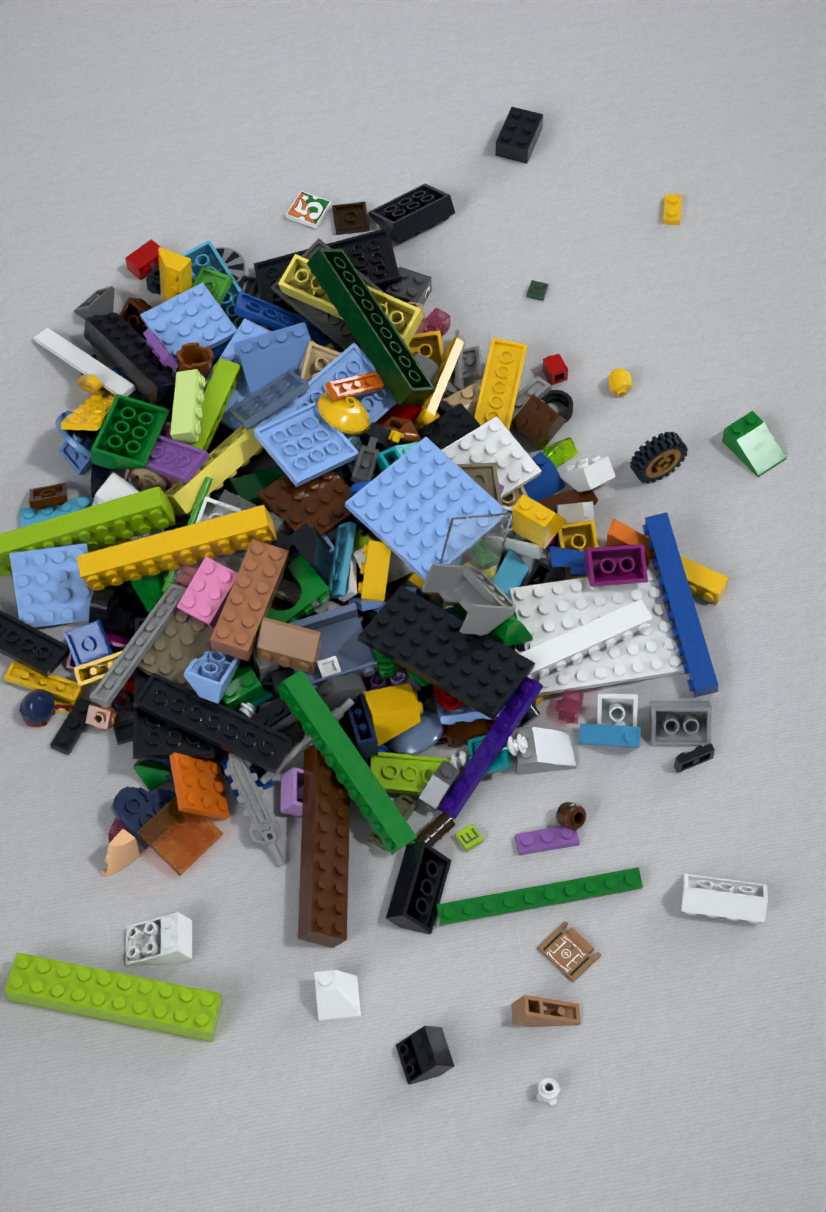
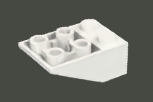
(159, 941)

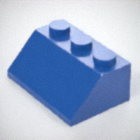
(545, 484)

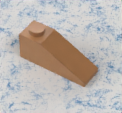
(541, 1012)

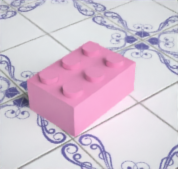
(208, 592)

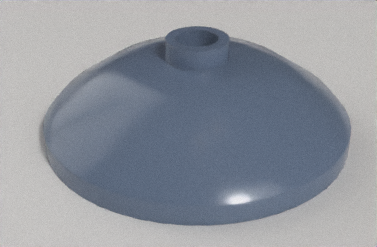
(419, 737)

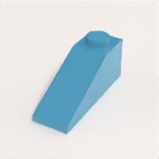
(610, 735)

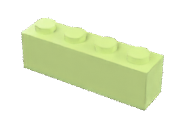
(187, 406)

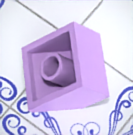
(292, 792)

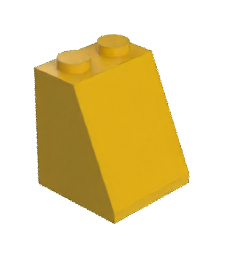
(535, 521)
(393, 710)

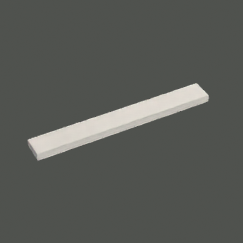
(83, 362)

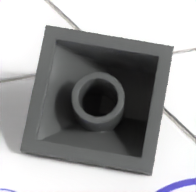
(98, 303)

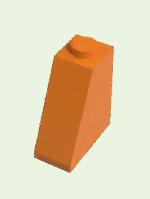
(621, 534)

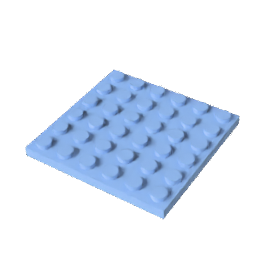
(414, 503)

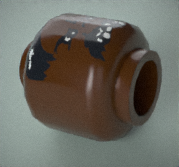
(571, 815)

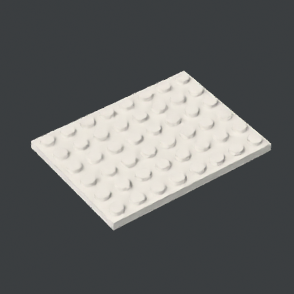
(564, 605)

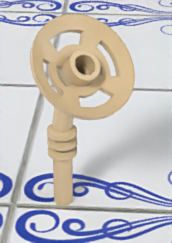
(146, 482)

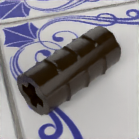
(436, 829)

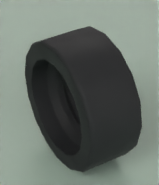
(562, 397)

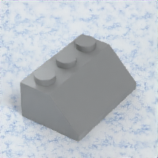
(680, 723)

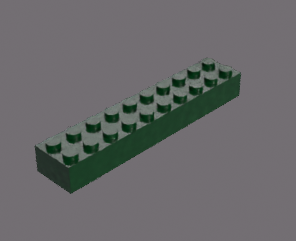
(370, 326)

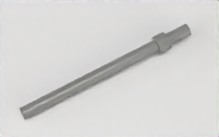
(337, 713)

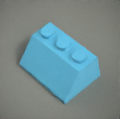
(511, 572)

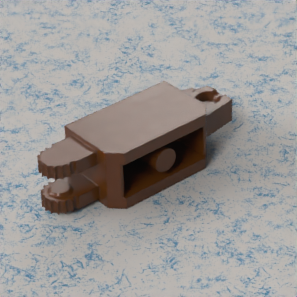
(460, 732)

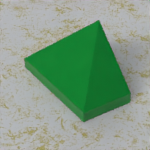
(151, 772)

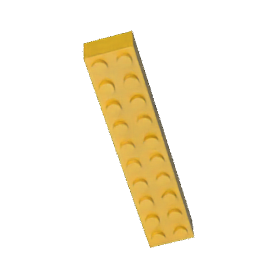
(176, 548)

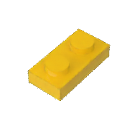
(672, 209)

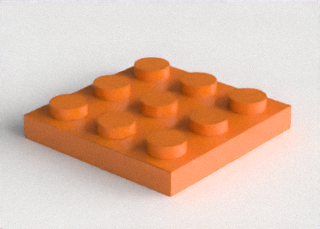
(199, 786)

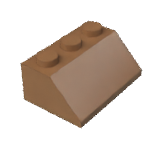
(289, 645)

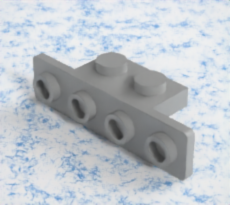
(468, 365)

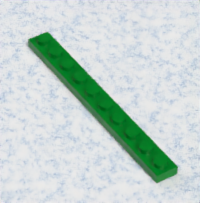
(539, 896)

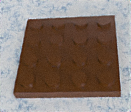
(315, 502)

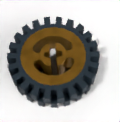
(658, 457)

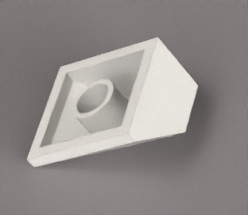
(336, 995)

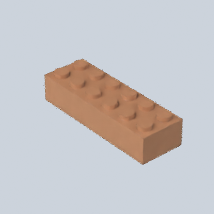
(249, 600)

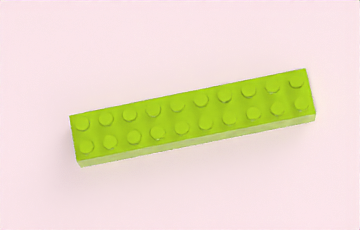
(94, 525)
(114, 997)

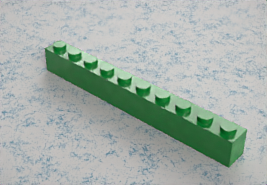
(346, 762)

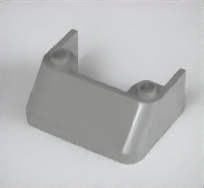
(475, 593)

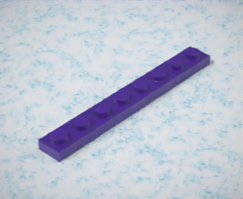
(490, 747)

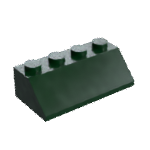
(251, 484)

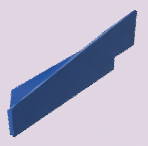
(568, 559)

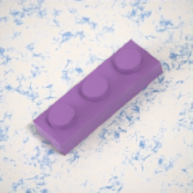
(160, 350)
(546, 840)

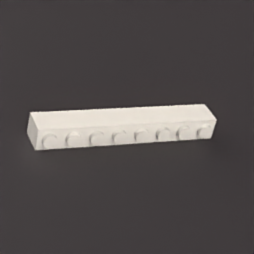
(588, 638)

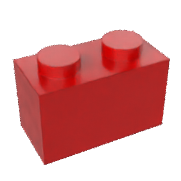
(143, 259)

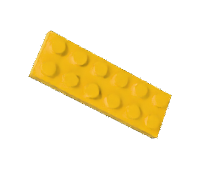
(501, 381)
(91, 412)

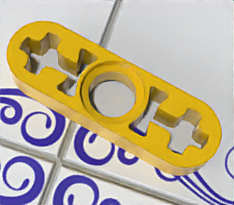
(89, 383)

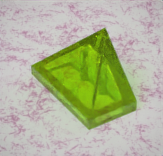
(560, 451)

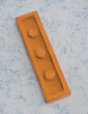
(355, 386)

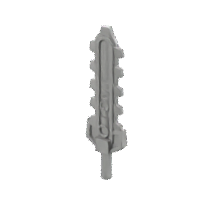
(264, 827)

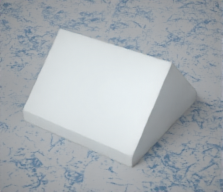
(617, 709)

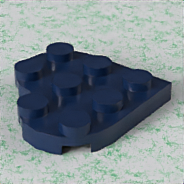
(137, 806)

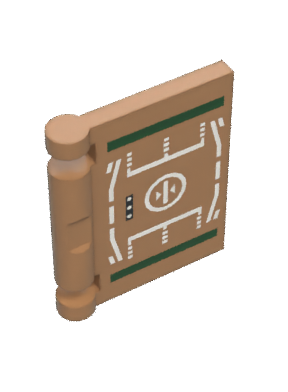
(568, 951)

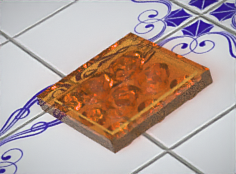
(179, 836)

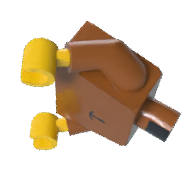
(401, 430)

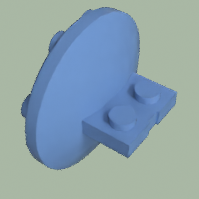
(76, 445)

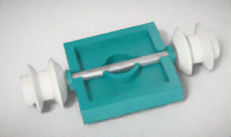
(501, 762)

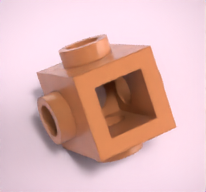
(101, 716)

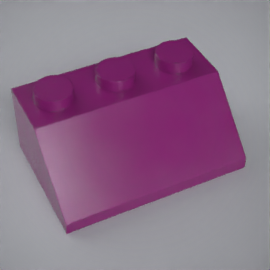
(615, 565)

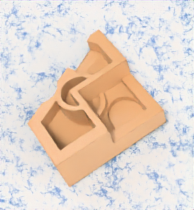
(121, 853)

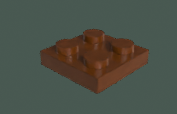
(48, 495)

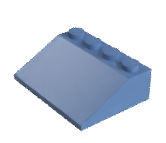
(271, 354)

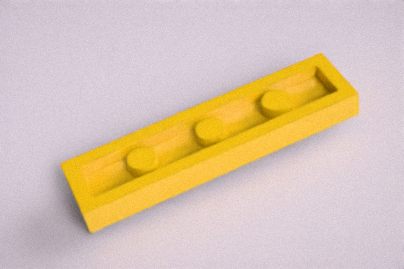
(55, 685)

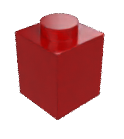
(555, 369)

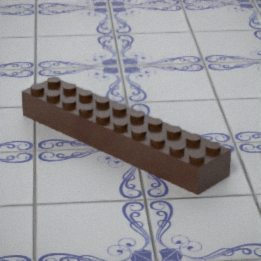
(323, 854)

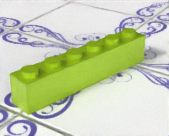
(216, 399)

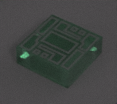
(537, 290)

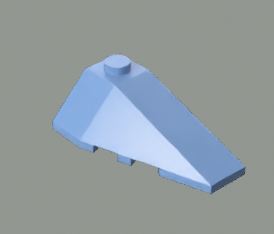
(211, 674)

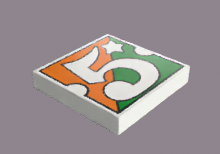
(308, 209)

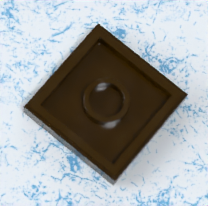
(350, 218)

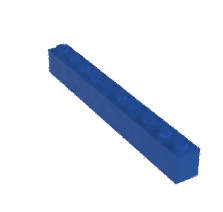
(681, 605)

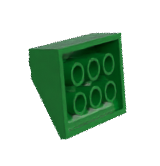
(128, 434)

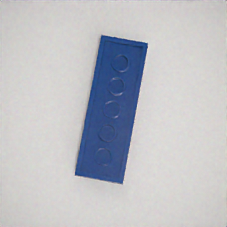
(274, 317)

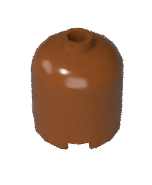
(195, 357)

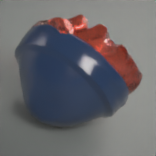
(37, 708)

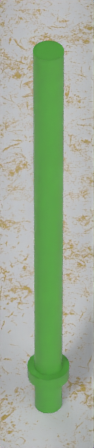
(192, 520)

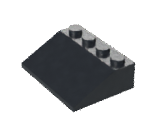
(413, 212)

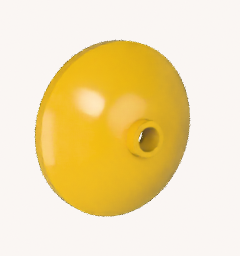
(344, 415)

